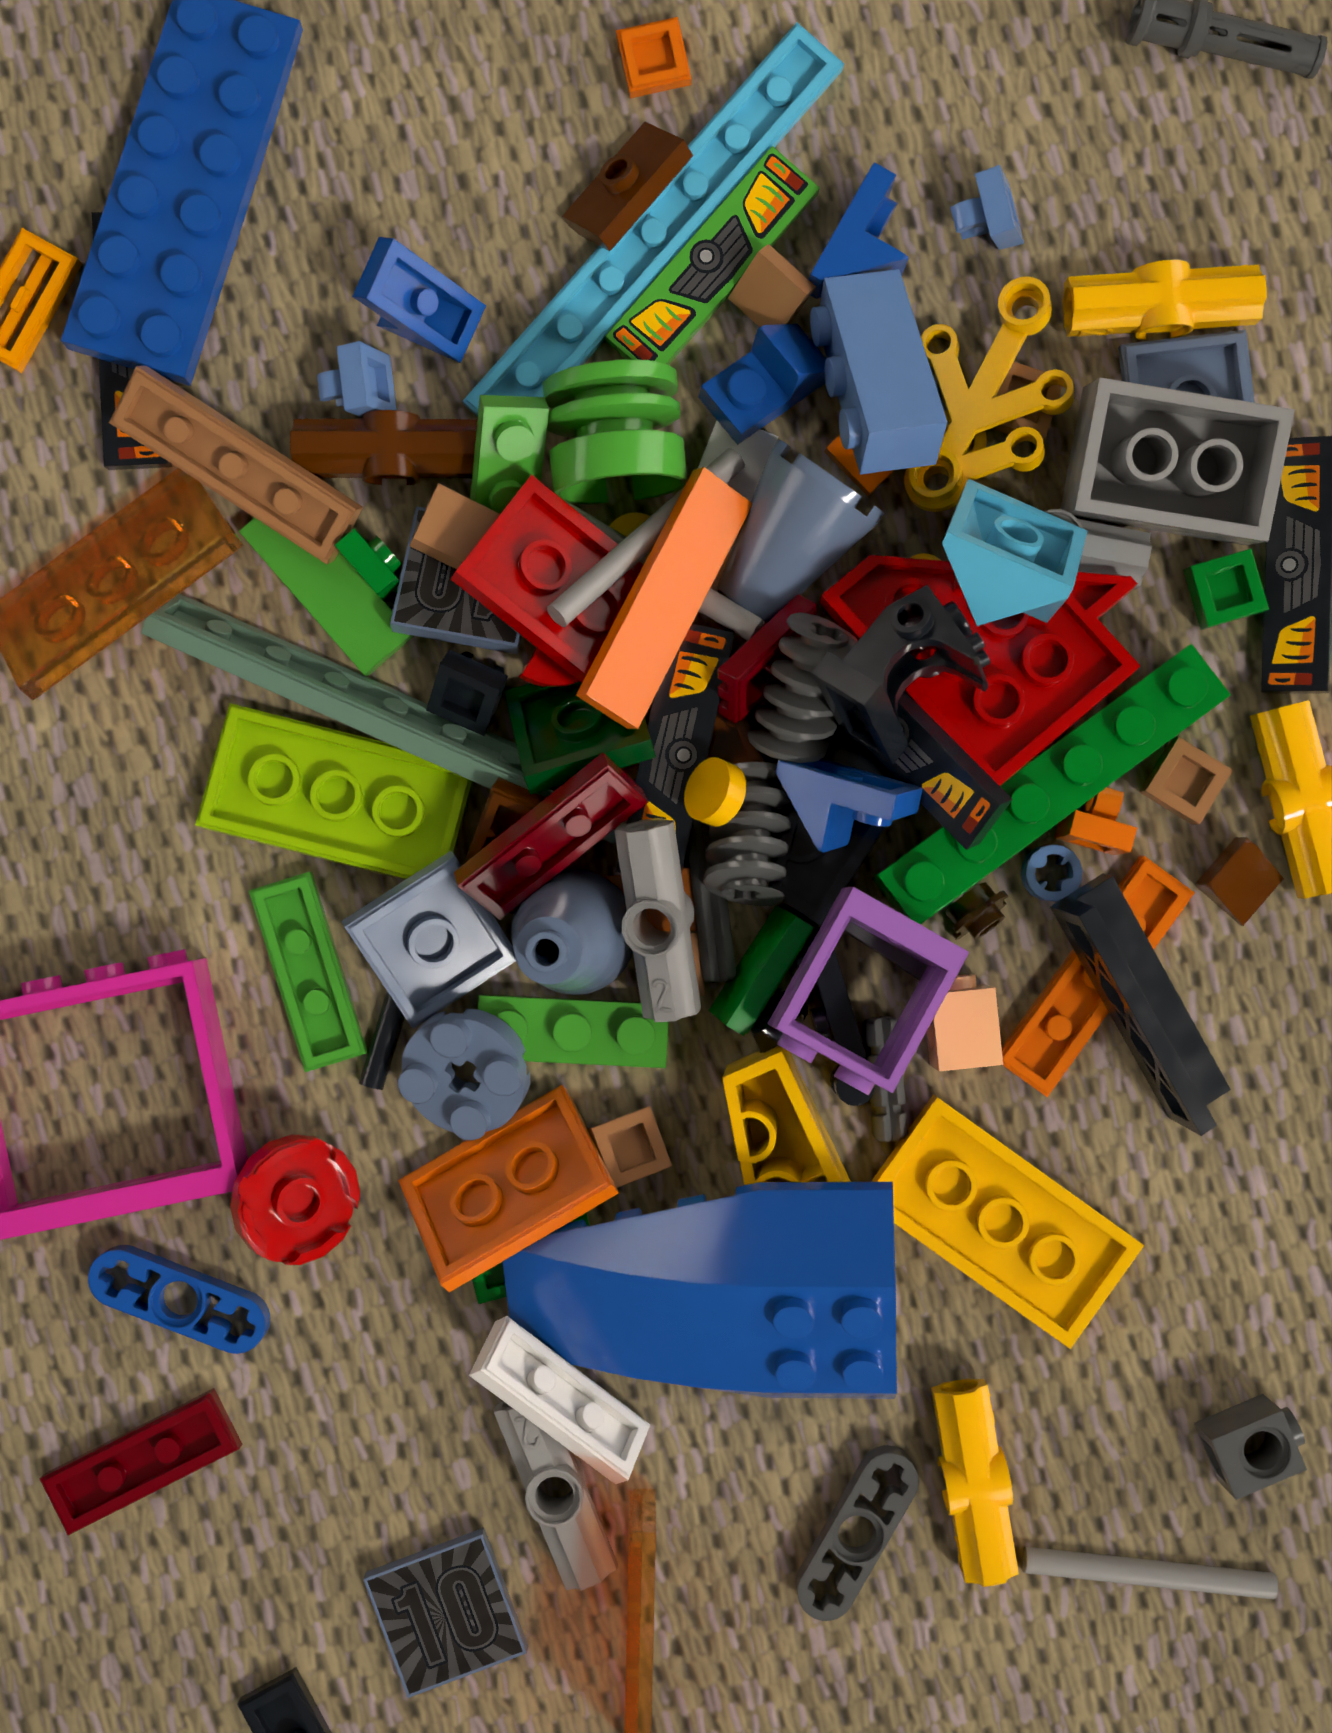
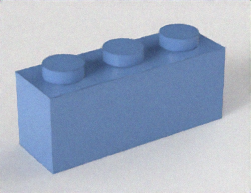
(878, 372)

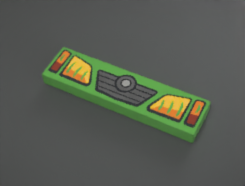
(713, 261)

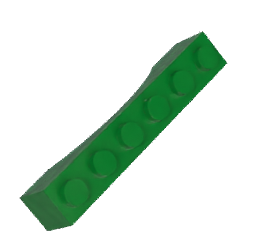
(1058, 783)

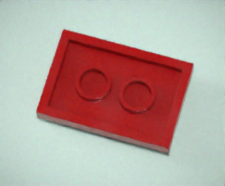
(530, 560)

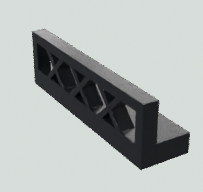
(1142, 1001)

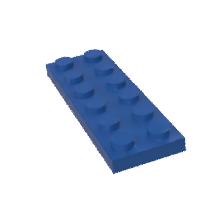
(183, 186)

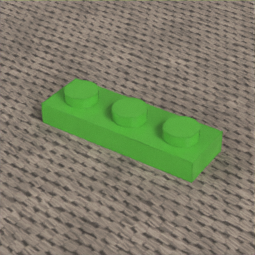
(582, 1030)

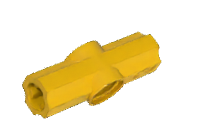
(1163, 299)
(1298, 793)
(975, 1481)

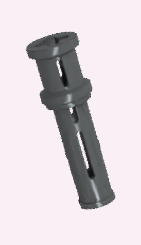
(1194, 19)

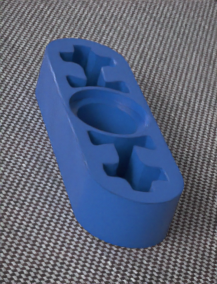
(156, 1311)

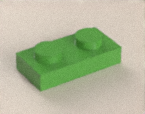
(507, 447)

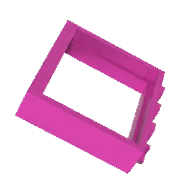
(152, 1190)

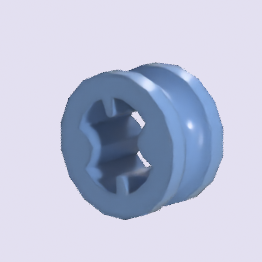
(1038, 859)

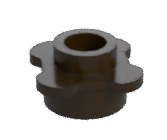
(977, 911)

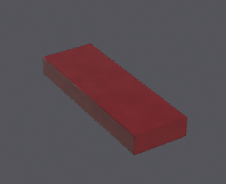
(550, 836)
(141, 1461)

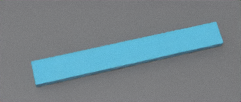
(613, 280)

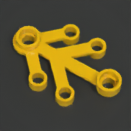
(978, 408)

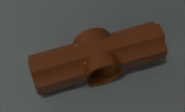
(385, 447)

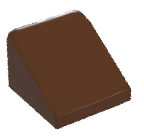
(1240, 879)

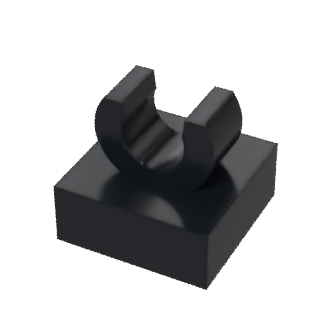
(467, 692)

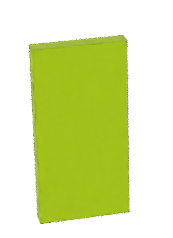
(331, 795)

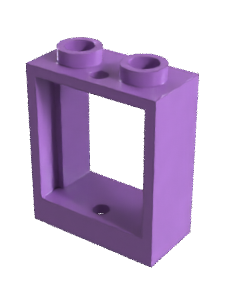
(943, 963)

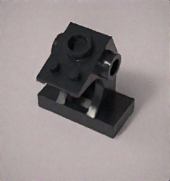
(883, 663)

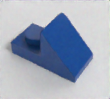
(855, 241)
(418, 300)
(766, 381)
(835, 794)

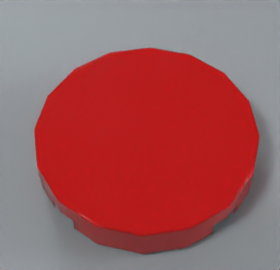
(294, 1199)

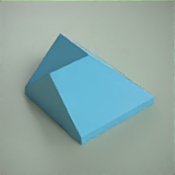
(1011, 555)

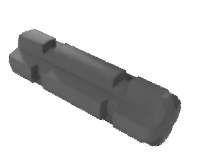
(889, 1121)

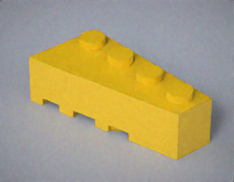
(777, 1122)

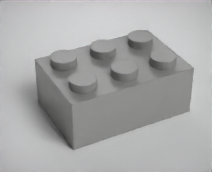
(1176, 461)

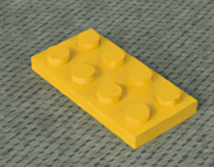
(1005, 1222)

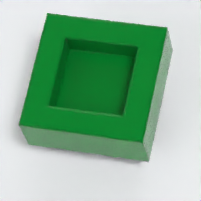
(372, 562)
(1226, 589)

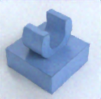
(991, 212)
(362, 381)

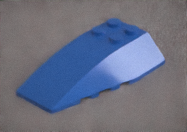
(726, 1294)

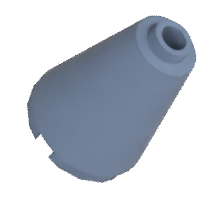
(792, 533)
(572, 933)

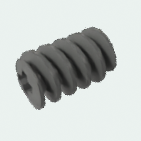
(800, 718)
(745, 843)

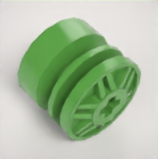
(614, 424)

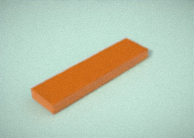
(665, 599)
(1069, 1004)

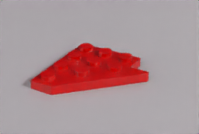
(1038, 671)

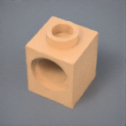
(966, 1027)

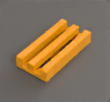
(48, 302)

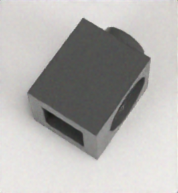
(1274, 1461)

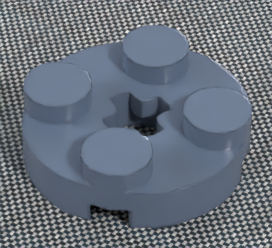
(443, 1097)

